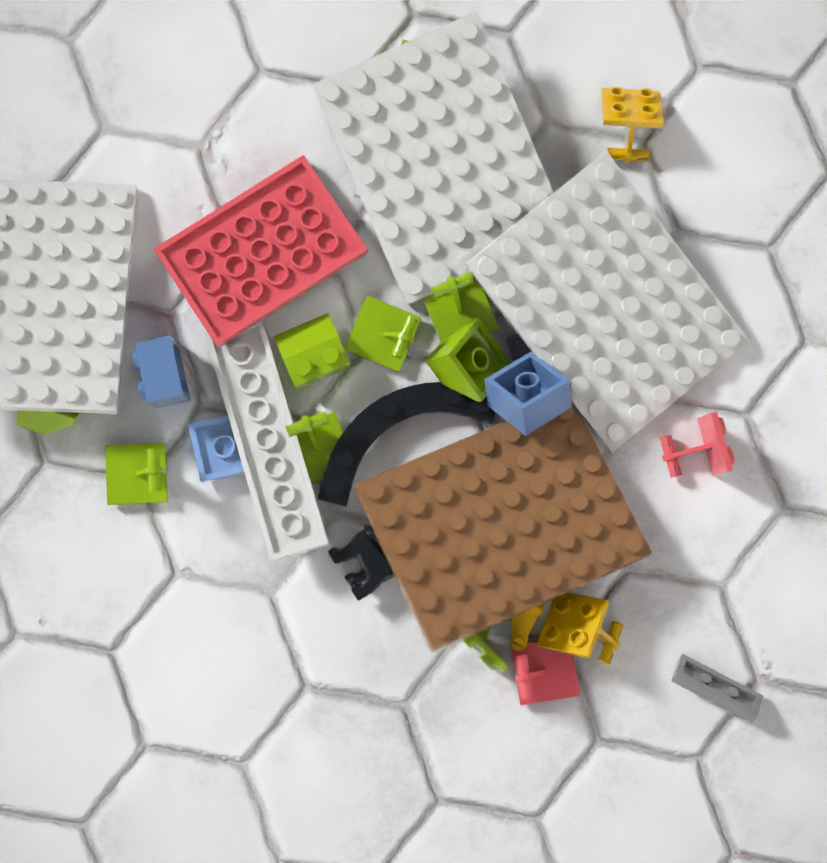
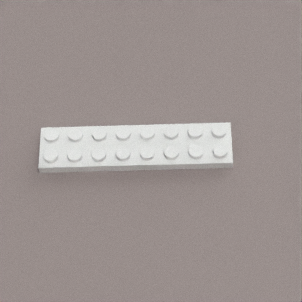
(268, 456)

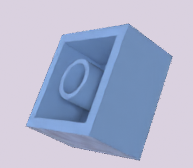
(161, 372)
(528, 393)

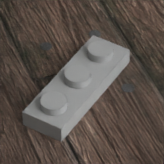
(717, 688)

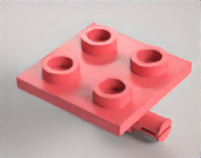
(712, 433)
(544, 674)

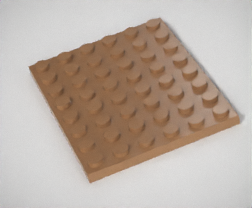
(500, 525)

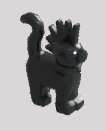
(370, 555)

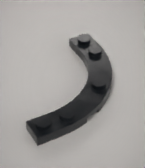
(380, 417)

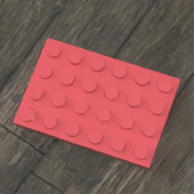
(260, 251)

